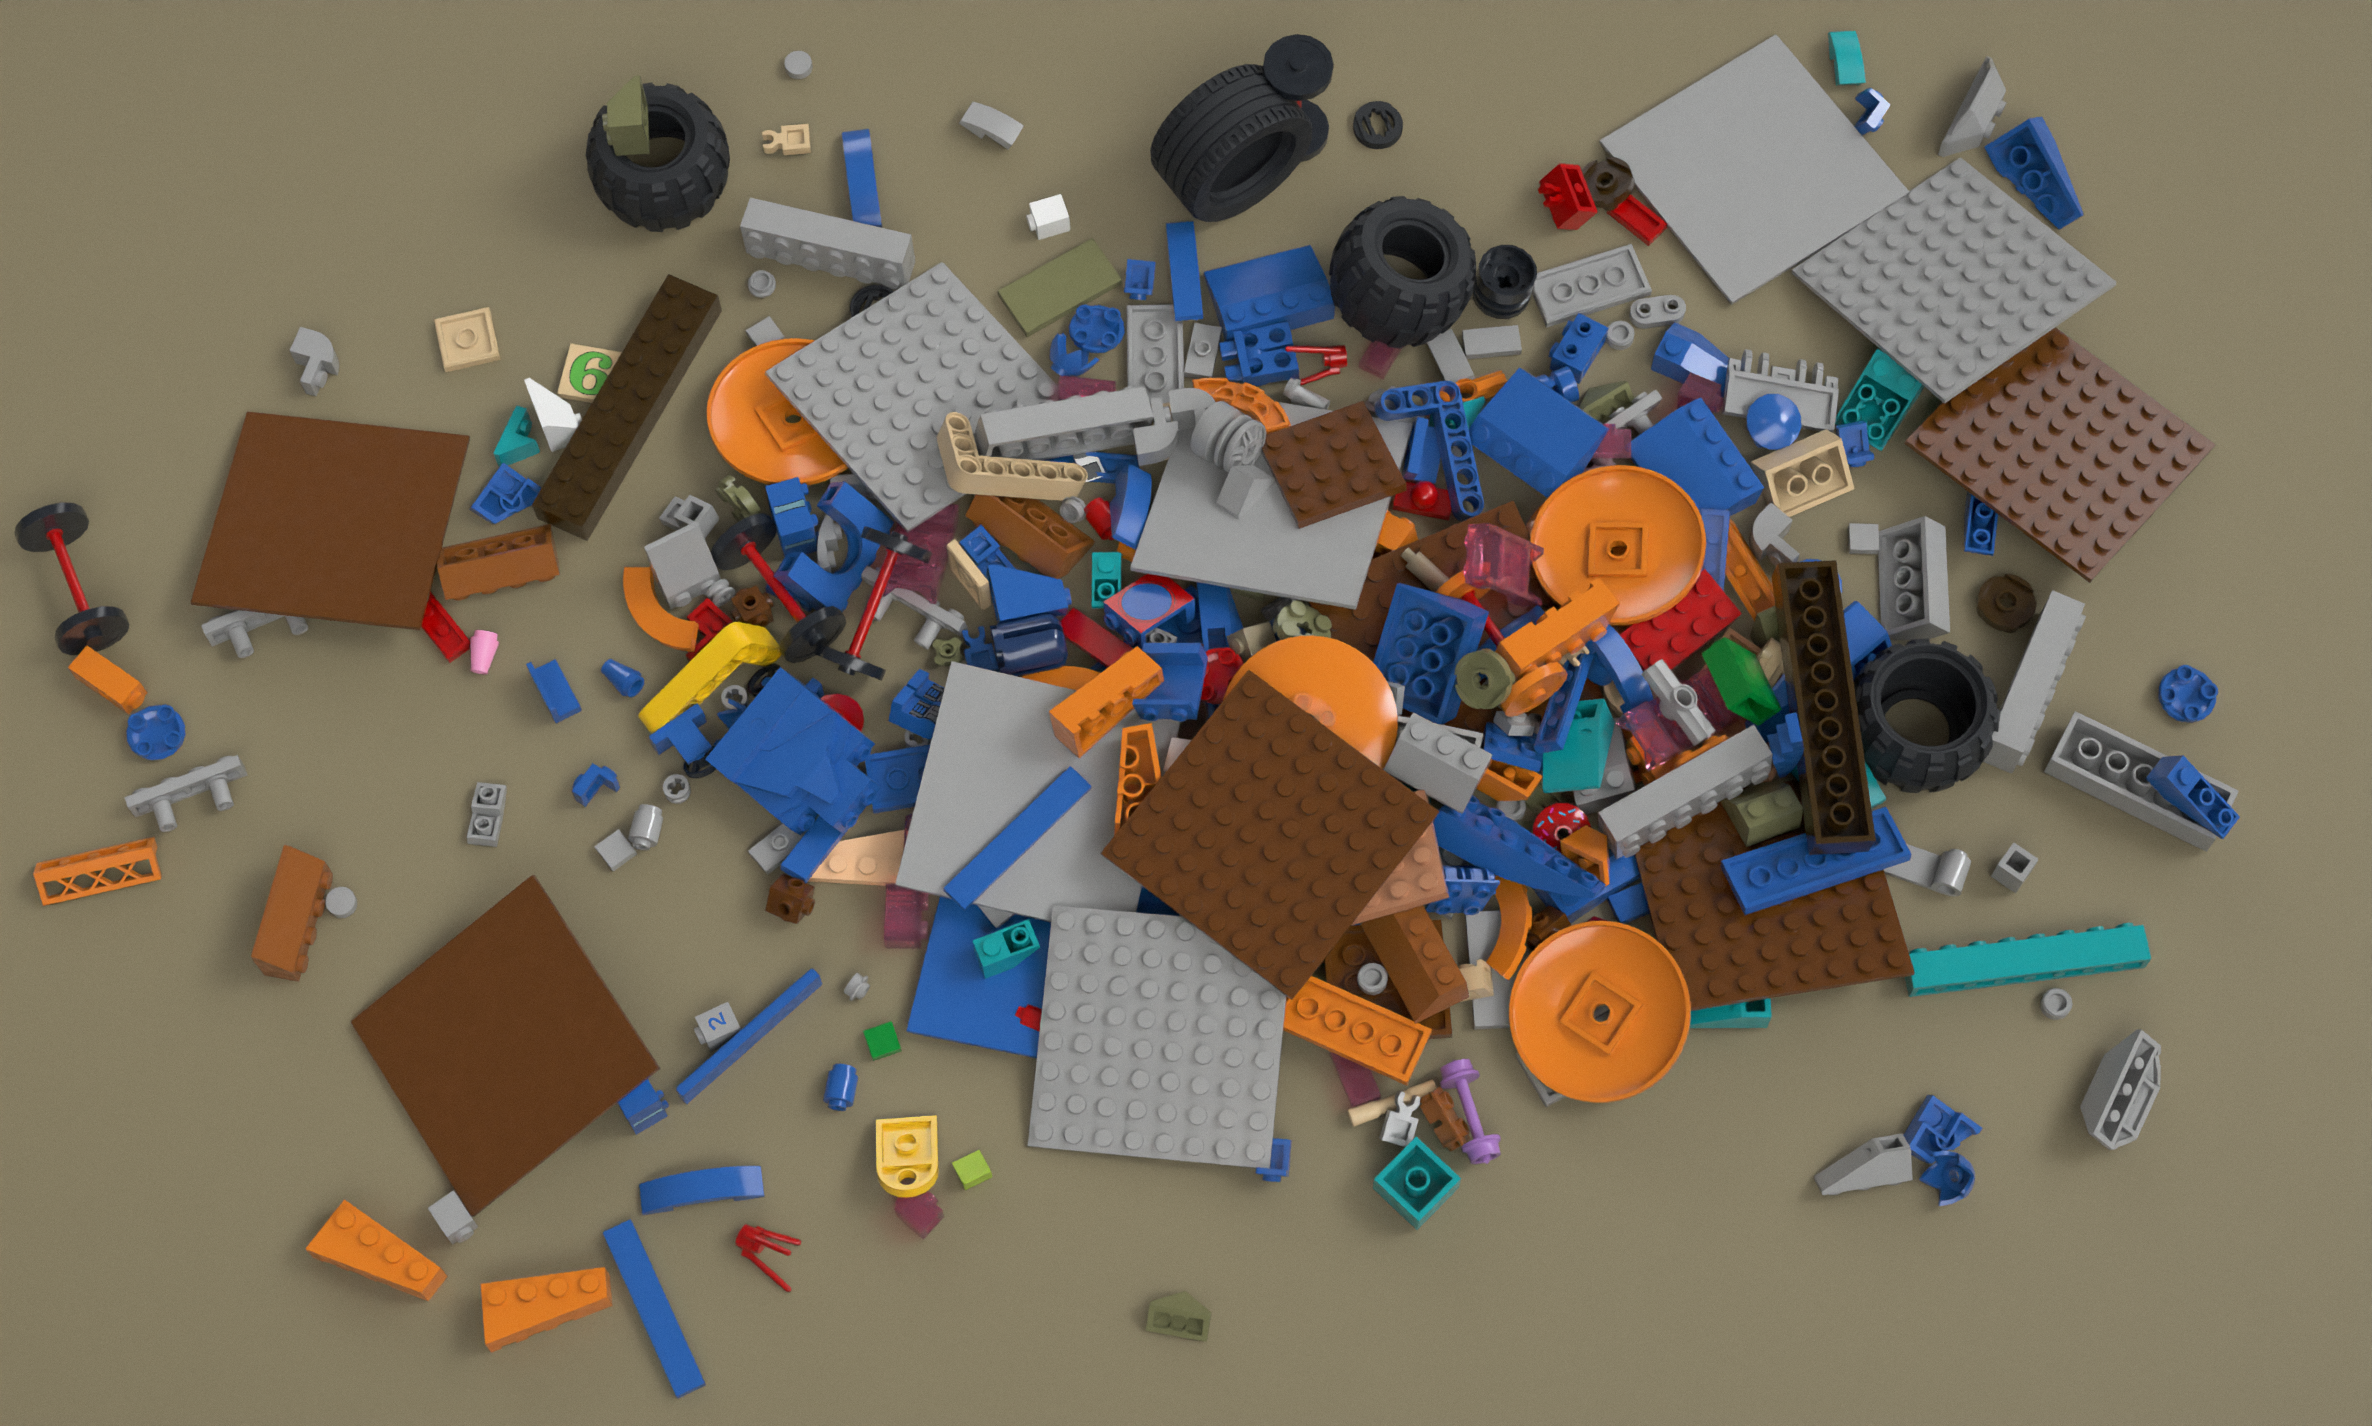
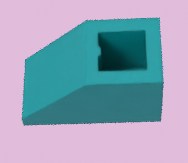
(1105, 576)
(1005, 948)

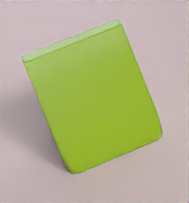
(972, 1169)

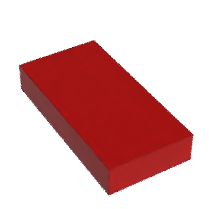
(1639, 220)

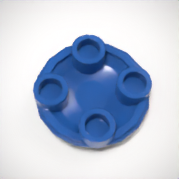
(1096, 328)
(1773, 421)
(2187, 694)
(155, 732)

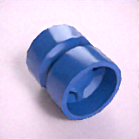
(1562, 382)

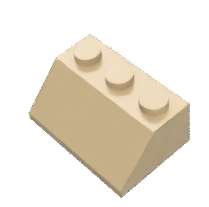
(1804, 473)

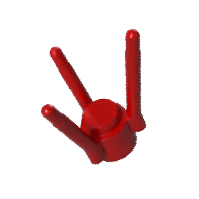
(1332, 356)
(755, 1240)

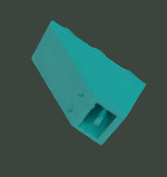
(1880, 399)
(1585, 750)
(1740, 1015)

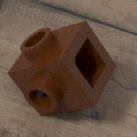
(752, 607)
(790, 899)
(1546, 924)

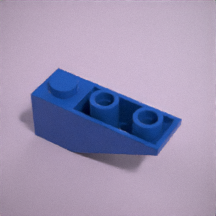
(1979, 527)
(2192, 794)

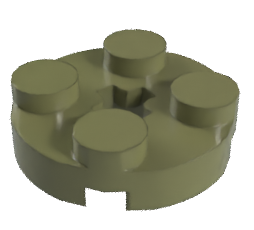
(739, 498)
(1302, 616)
(1498, 674)

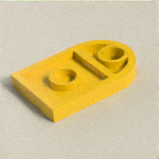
(907, 1150)

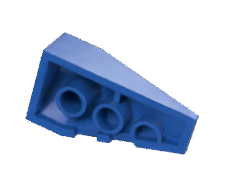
(2036, 168)
(1687, 352)
(1621, 874)

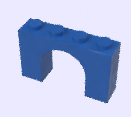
(828, 589)

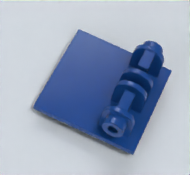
(1467, 891)

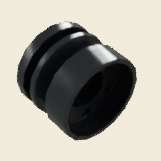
(1504, 281)

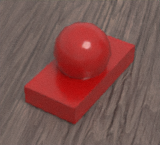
(1424, 500)

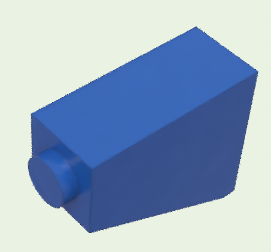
(1025, 594)

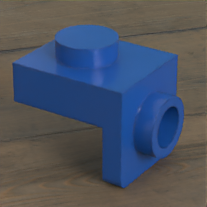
(1875, 109)
(1139, 278)
(1855, 443)
(588, 784)
(1279, 1161)

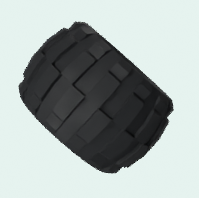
(668, 193)
(1387, 304)
(1948, 682)

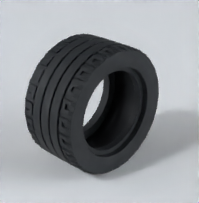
(1230, 143)

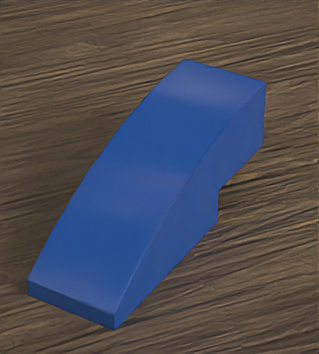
(1130, 505)

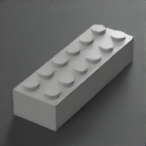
(827, 244)
(1064, 425)
(2035, 680)
(2116, 773)
(1685, 792)

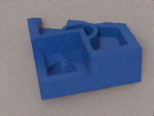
(505, 495)
(1937, 1129)

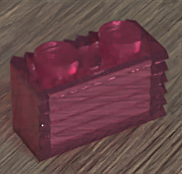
(904, 917)

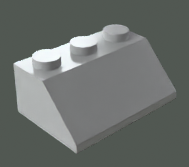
(1438, 763)

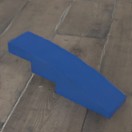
(1184, 271)
(1786, 745)

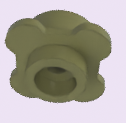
(943, 658)

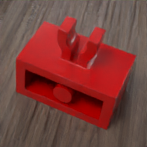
(1567, 196)

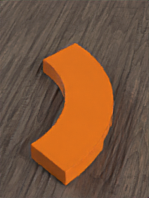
(1247, 400)
(649, 614)
(1515, 923)

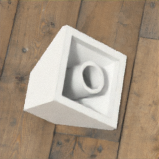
(554, 415)

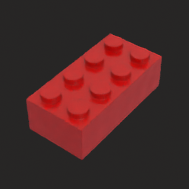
(1684, 627)

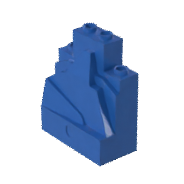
(797, 757)

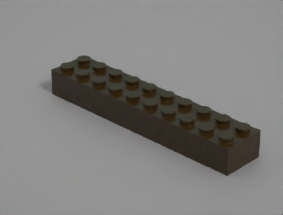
(627, 407)
(1824, 697)

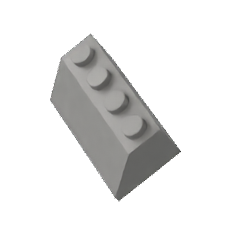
(1914, 580)

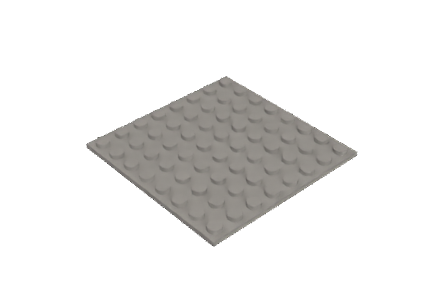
(1754, 168)
(1953, 279)
(894, 375)
(1264, 548)
(986, 766)
(1154, 1043)

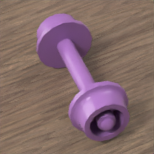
(1458, 1075)

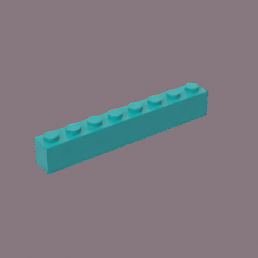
(2028, 959)

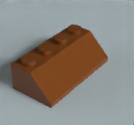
(1032, 532)
(498, 562)
(291, 915)
(1417, 961)

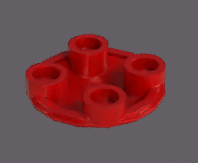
(1220, 670)

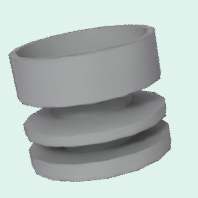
(1227, 437)

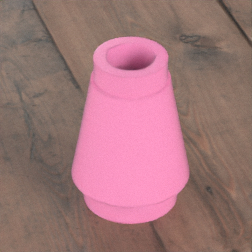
(482, 650)

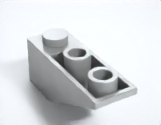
(1873, 1164)

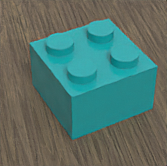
(1416, 1183)

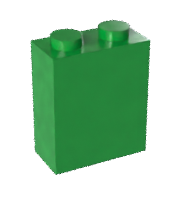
(1741, 681)

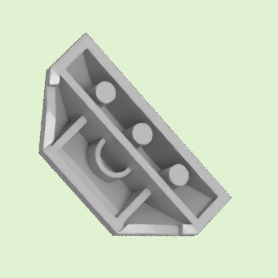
(1976, 112)
(2123, 1091)

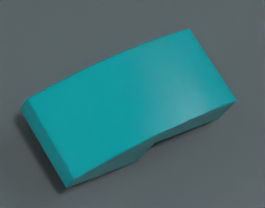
(1847, 58)

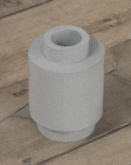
(646, 827)

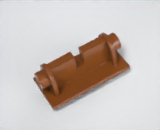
(1452, 1128)

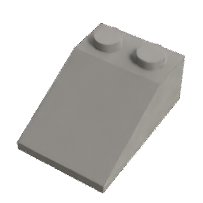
(682, 565)
(1617, 778)

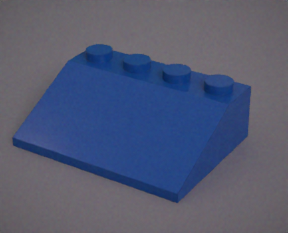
(1271, 292)
(1536, 433)
(1699, 458)
(1423, 645)

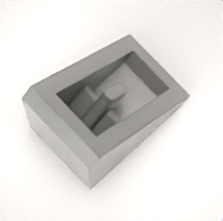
(1242, 489)

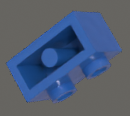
(1579, 346)

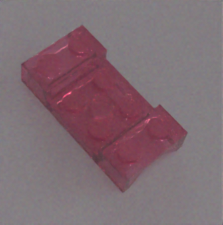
(932, 536)
(1500, 562)
(1663, 737)

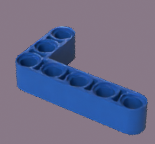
(1445, 436)

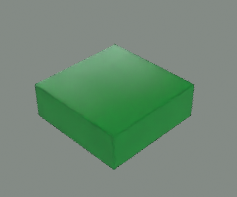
(882, 1041)

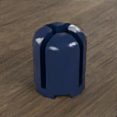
(1029, 645)

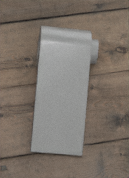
(1935, 872)

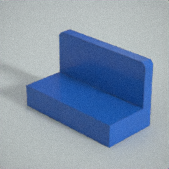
(1422, 453)
(554, 690)

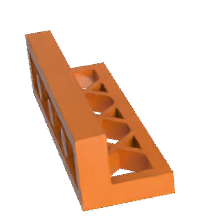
(1747, 574)
(96, 860)

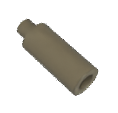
(1424, 570)

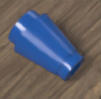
(623, 678)

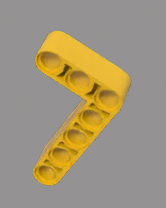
(708, 669)

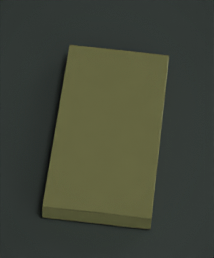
(1059, 287)

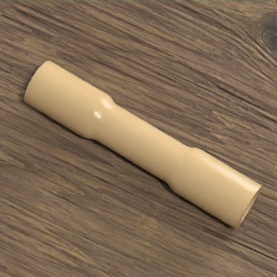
(1374, 1109)

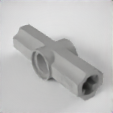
(1678, 702)

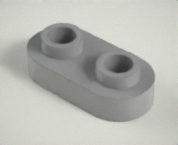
(1658, 313)

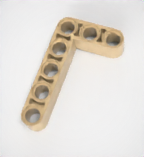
(999, 475)

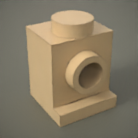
(1478, 979)

